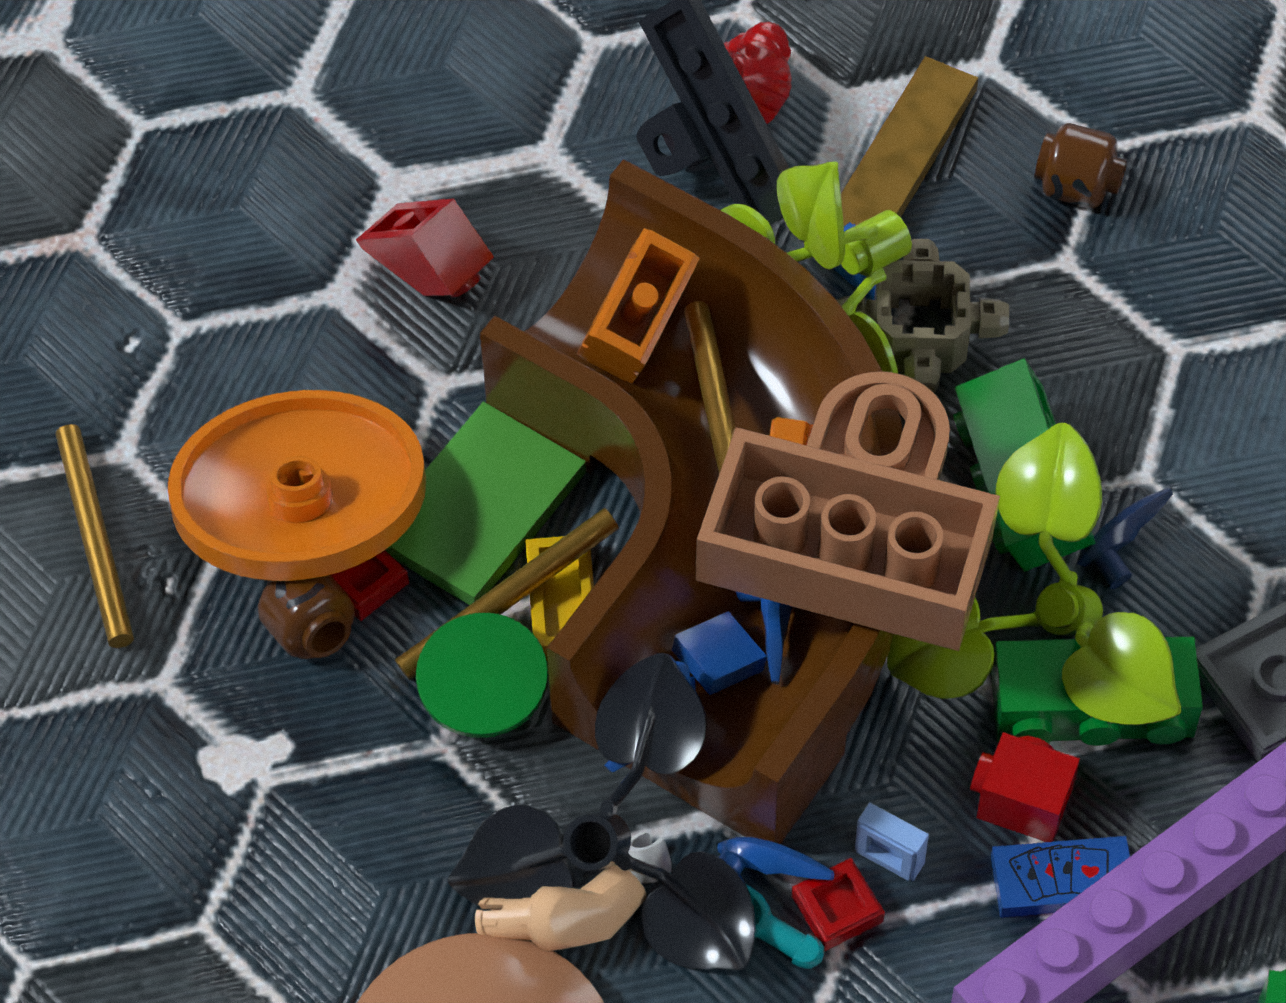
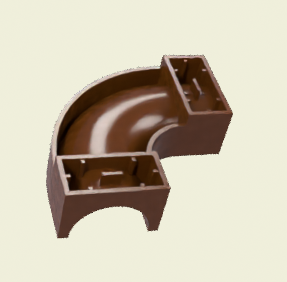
(780, 356)

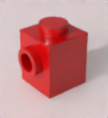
(1025, 786)

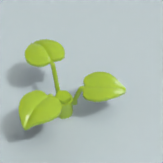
(814, 214)
(1124, 659)

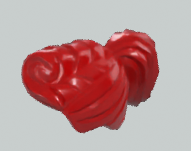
(762, 62)

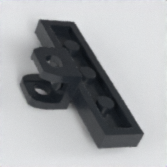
(714, 114)

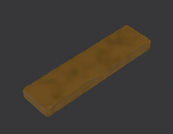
(908, 141)

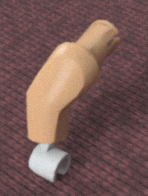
(575, 917)

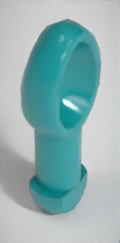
(804, 949)

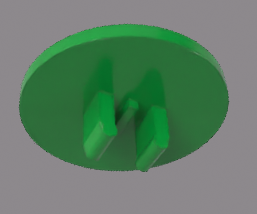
(482, 675)

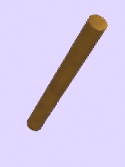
(711, 378)
(94, 536)
(528, 577)

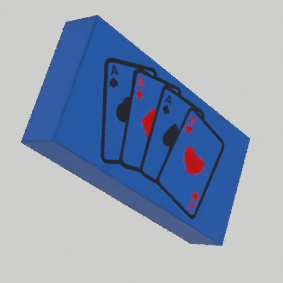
(1051, 874)

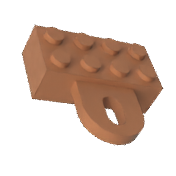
(850, 527)

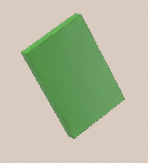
(483, 501)

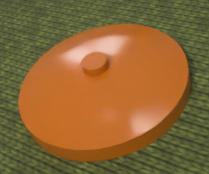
(297, 485)

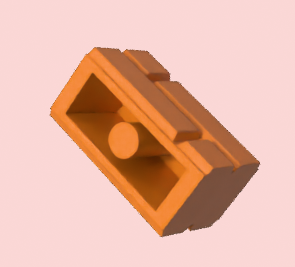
(638, 306)

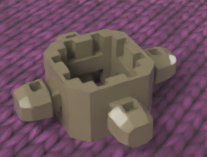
(922, 279)

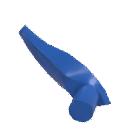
(776, 622)
(771, 858)

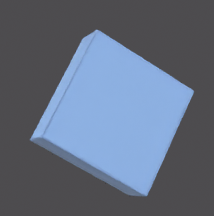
(891, 842)

